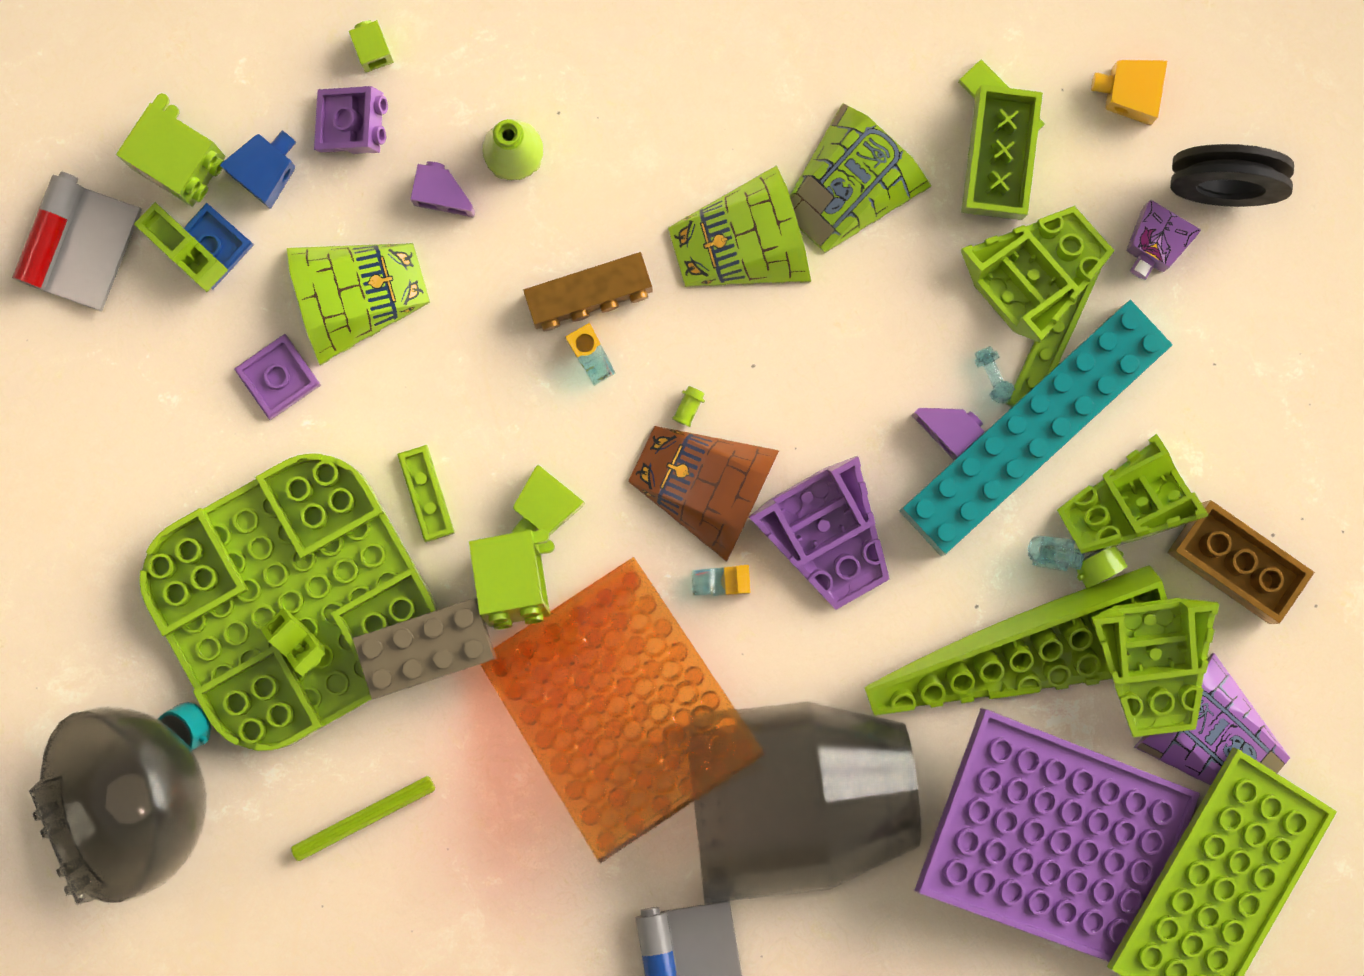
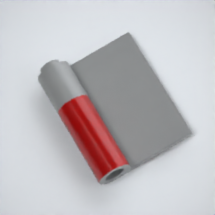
(76, 242)

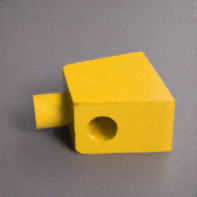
(1133, 88)

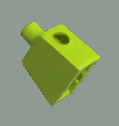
(545, 503)

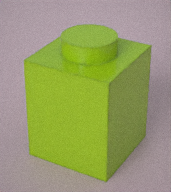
(370, 45)

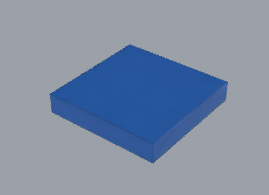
(218, 238)

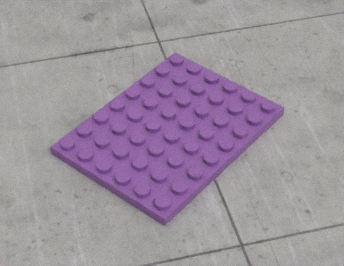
(1052, 836)

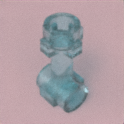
(1001, 389)

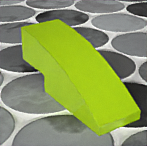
(181, 247)

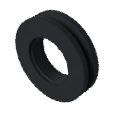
(1232, 175)

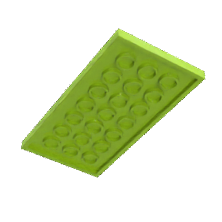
(1225, 876)

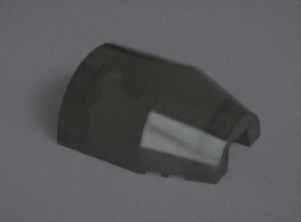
(813, 809)

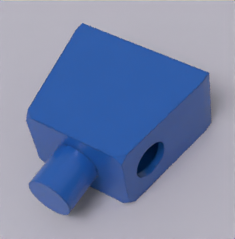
(262, 166)

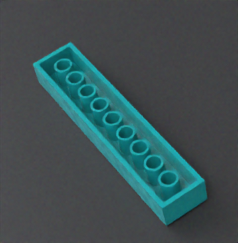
(1035, 428)

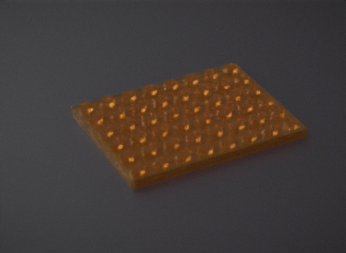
(620, 709)

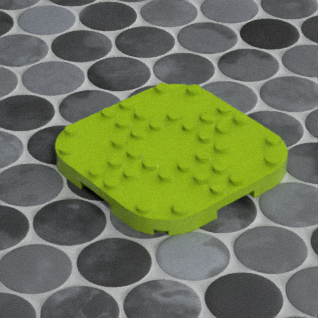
(294, 540)

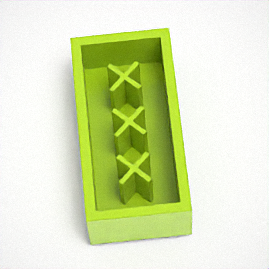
(1002, 152)

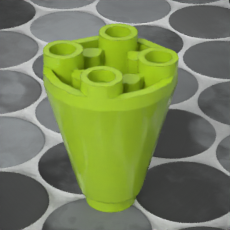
(515, 157)

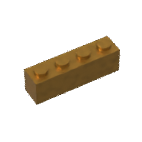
(588, 291)

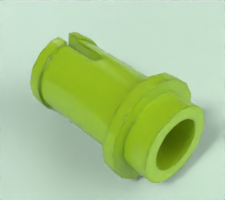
(688, 406)

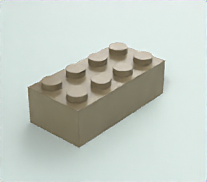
(424, 648)

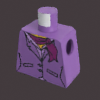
(1158, 239)

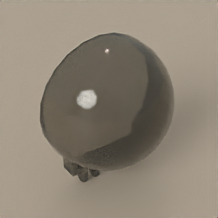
(118, 803)

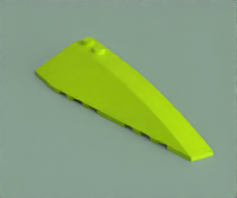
(1019, 655)

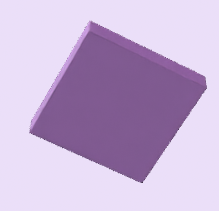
(277, 377)

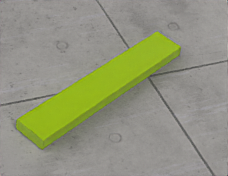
(1046, 355)

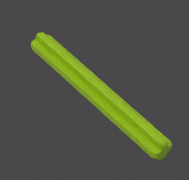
(363, 818)

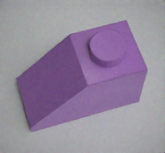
(439, 191)
(950, 428)

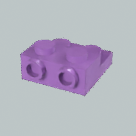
(350, 120)

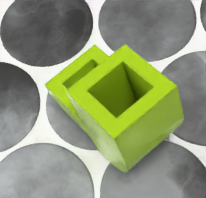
(294, 641)

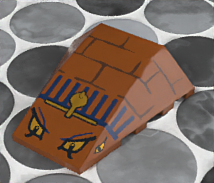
(703, 482)

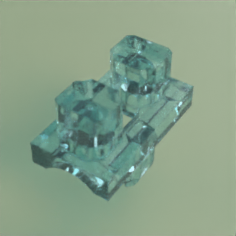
(1054, 553)

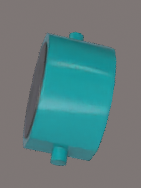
(189, 723)

